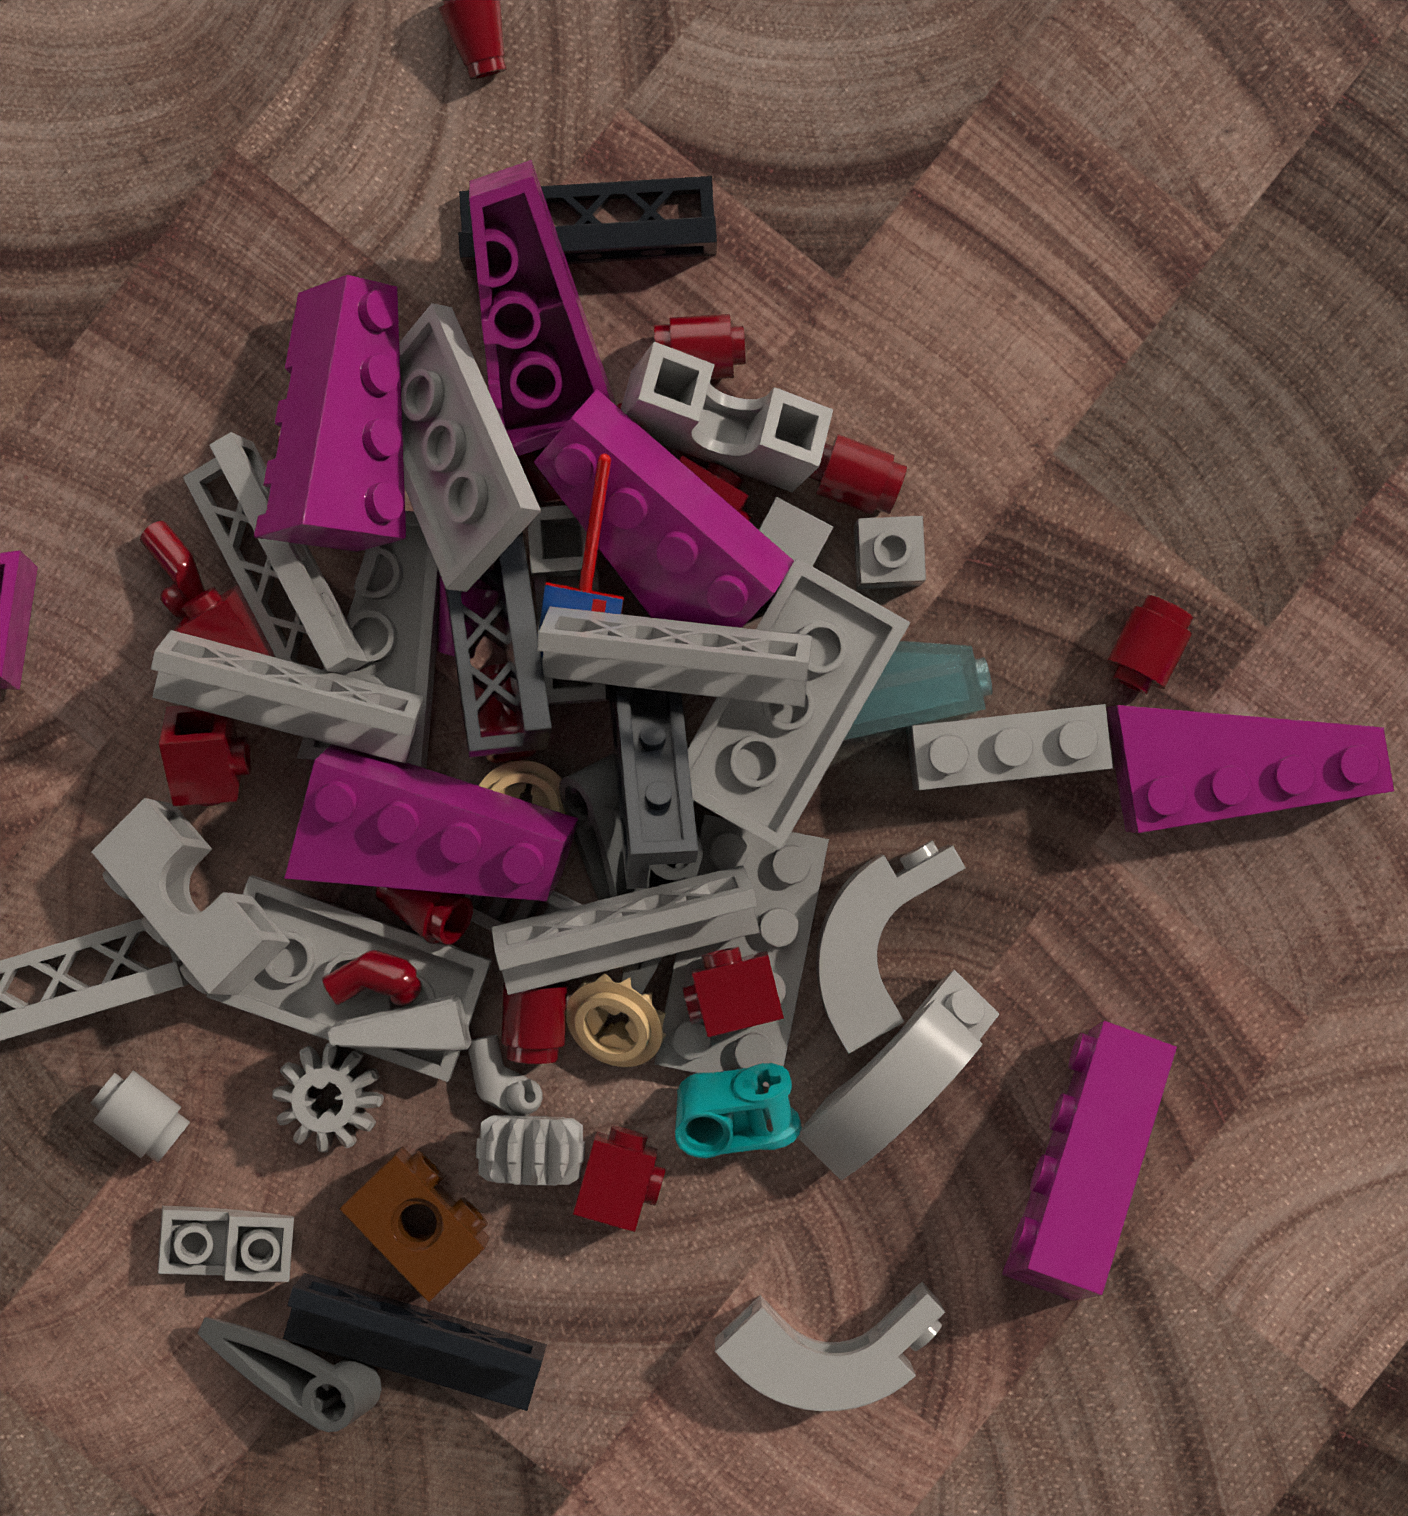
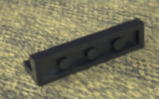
(621, 241)
(523, 665)
(652, 780)
(414, 1341)

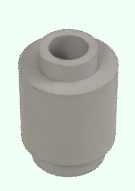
(139, 1115)

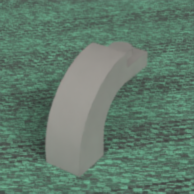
(851, 933)
(900, 1079)
(828, 1374)

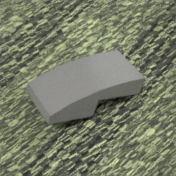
(225, 1243)

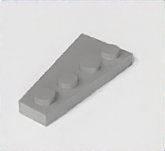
(396, 627)

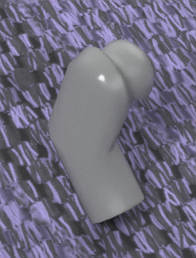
(498, 1084)

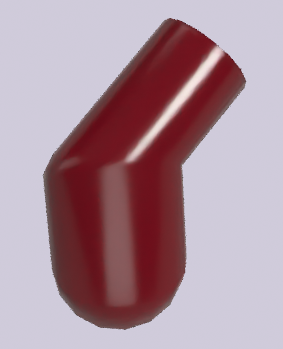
(177, 563)

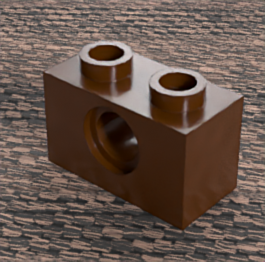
(423, 1259)

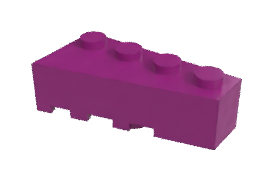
(531, 315)
(423, 831)

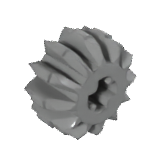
(337, 1118)
(530, 1150)

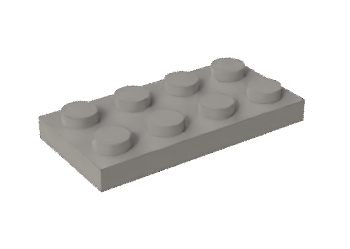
(457, 453)
(767, 758)
(786, 898)
(327, 938)

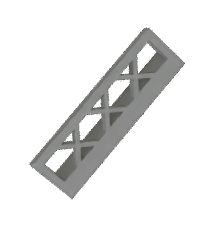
(289, 562)
(675, 656)
(286, 696)
(625, 929)
(85, 999)

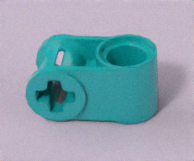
(731, 1111)

